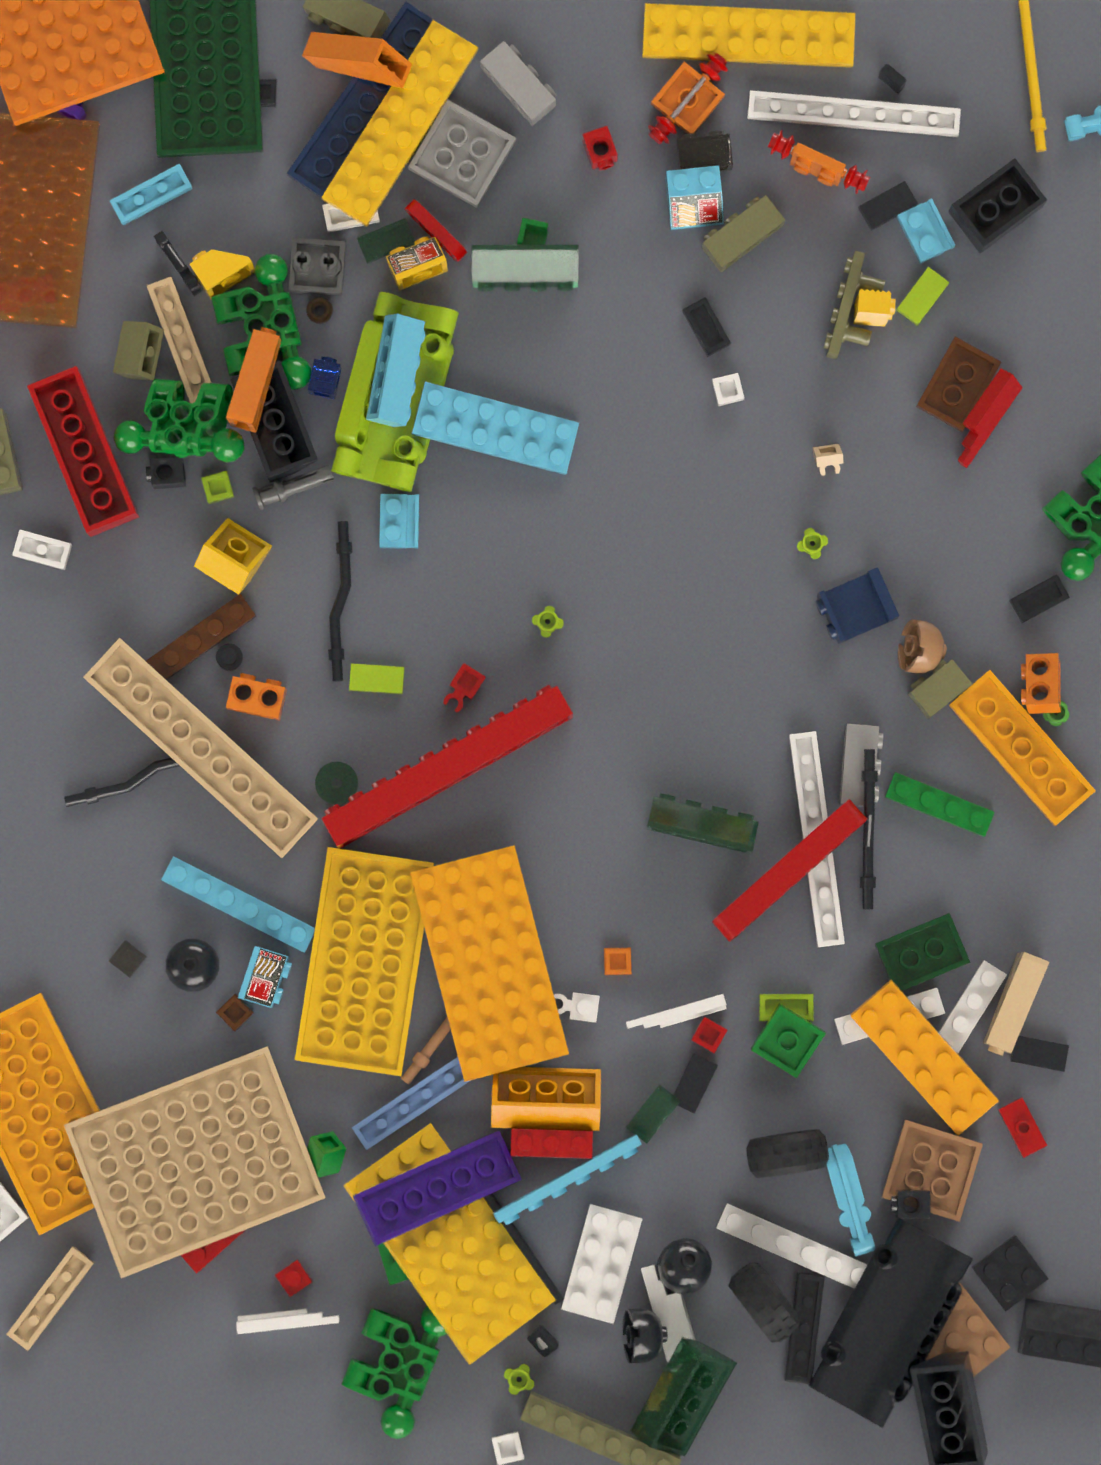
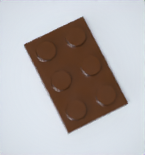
(958, 383)

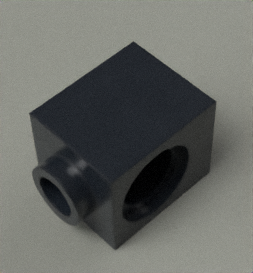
(177, 478)
(923, 1207)

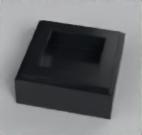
(892, 78)
(268, 92)

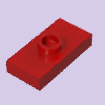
(1022, 1127)

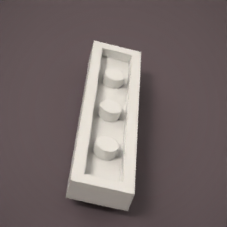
(926, 1002)
(971, 1005)

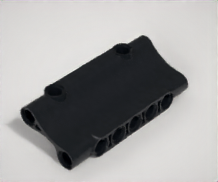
(890, 1322)

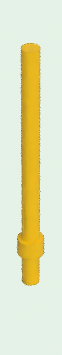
(1037, 123)

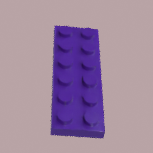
(436, 1188)

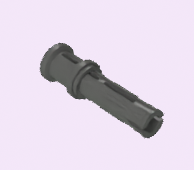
(281, 490)

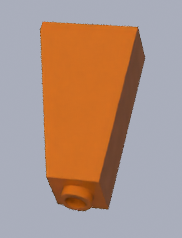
(358, 57)
(254, 380)

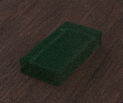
(383, 240)
(653, 1113)

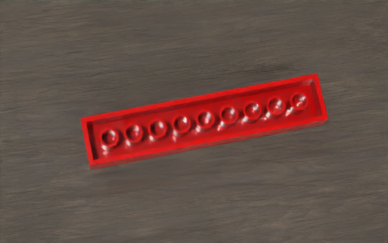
(447, 767)

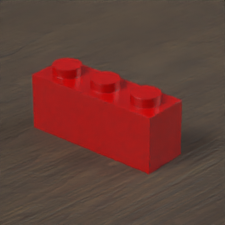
(551, 1143)

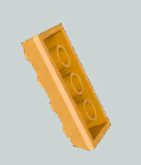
(547, 1099)

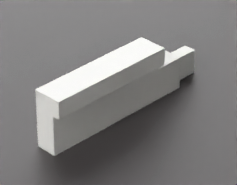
(681, 1013)
(669, 1309)
(282, 1320)

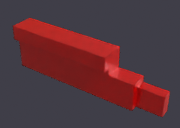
(988, 413)

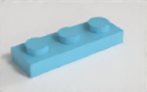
(151, 194)

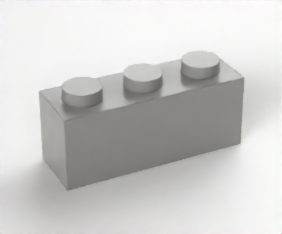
(518, 82)
(857, 739)

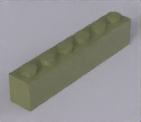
(592, 1433)

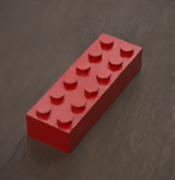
(83, 451)

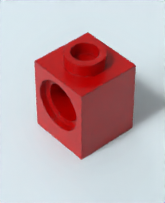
(600, 137)

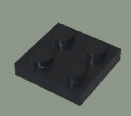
(1010, 1273)

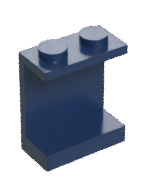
(857, 606)

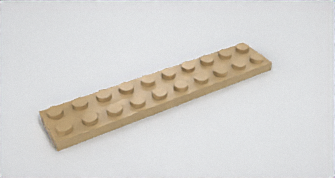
(200, 748)

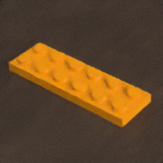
(1022, 748)
(924, 1057)

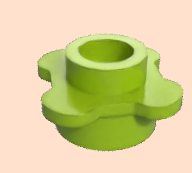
(811, 535)
(555, 622)
(514, 1385)

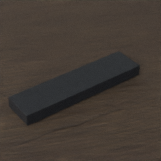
(804, 1339)

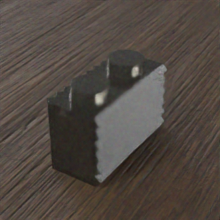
(705, 151)

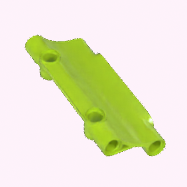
(378, 450)

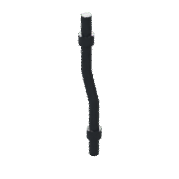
(336, 653)
(869, 777)
(93, 795)

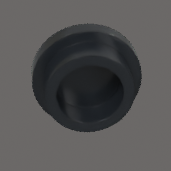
(229, 657)

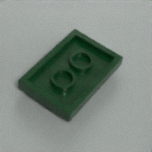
(922, 952)

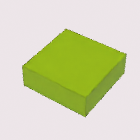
(217, 487)

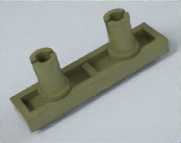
(842, 330)

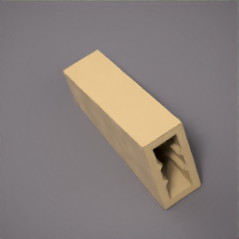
(1015, 1002)

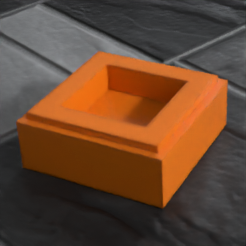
(617, 961)

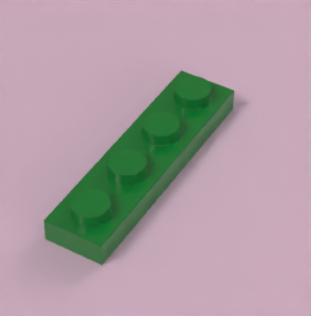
(939, 804)

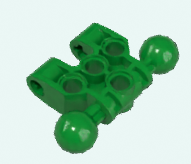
(230, 308)
(194, 432)
(1064, 510)
(396, 1420)

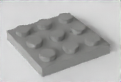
(462, 153)

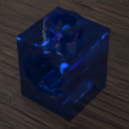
(325, 377)

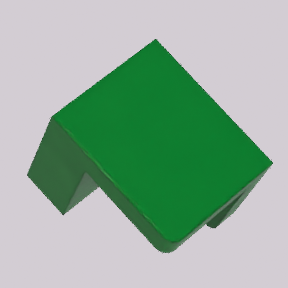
(532, 232)
(326, 1153)

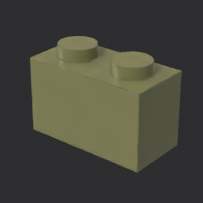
(138, 350)
(939, 688)

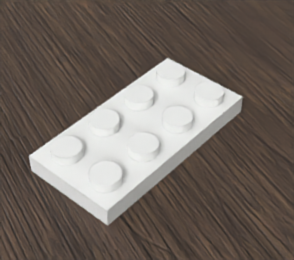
(601, 1263)

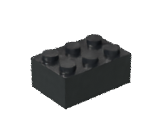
(997, 205)

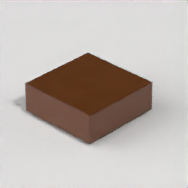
(235, 1012)

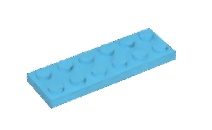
(495, 428)

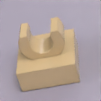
(828, 456)

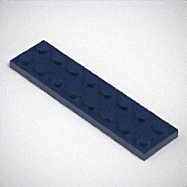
(354, 109)

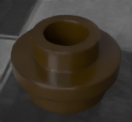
(319, 302)

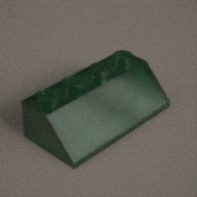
(525, 267)
(702, 825)
(683, 1397)

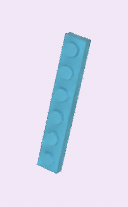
(238, 904)
(558, 1185)

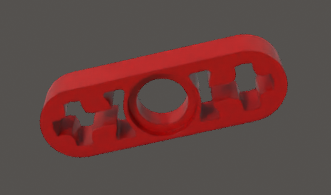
(435, 229)

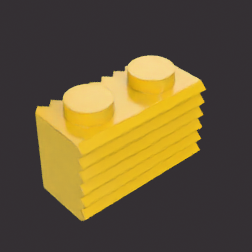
(873, 308)

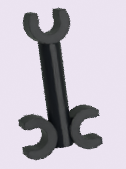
(183, 270)

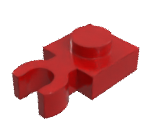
(465, 683)

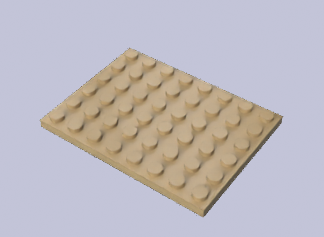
(194, 1162)

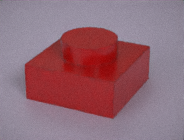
(709, 1035)
(293, 1278)

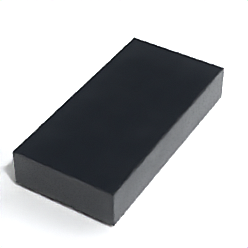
(888, 205)
(706, 327)
(1039, 598)
(1040, 1053)
(694, 1082)

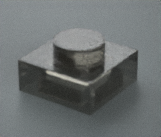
(127, 958)

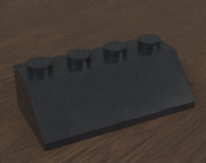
(281, 433)
(1061, 1333)
(949, 1410)

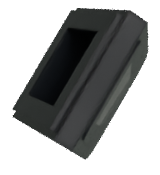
(543, 1341)

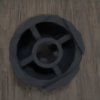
(192, 965)
(684, 1266)
(643, 1335)

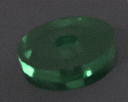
(324, 782)

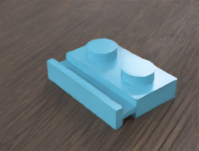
(926, 231)
(399, 521)

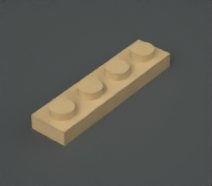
(50, 1298)

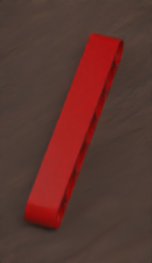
(789, 870)

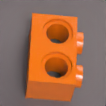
(1048, 683)
(254, 704)

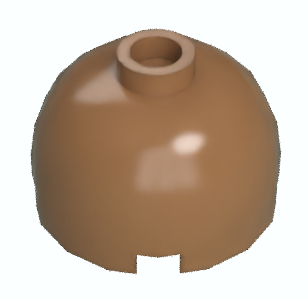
(922, 647)

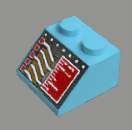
(694, 197)
(264, 977)

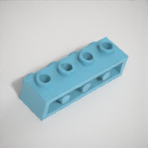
(396, 370)

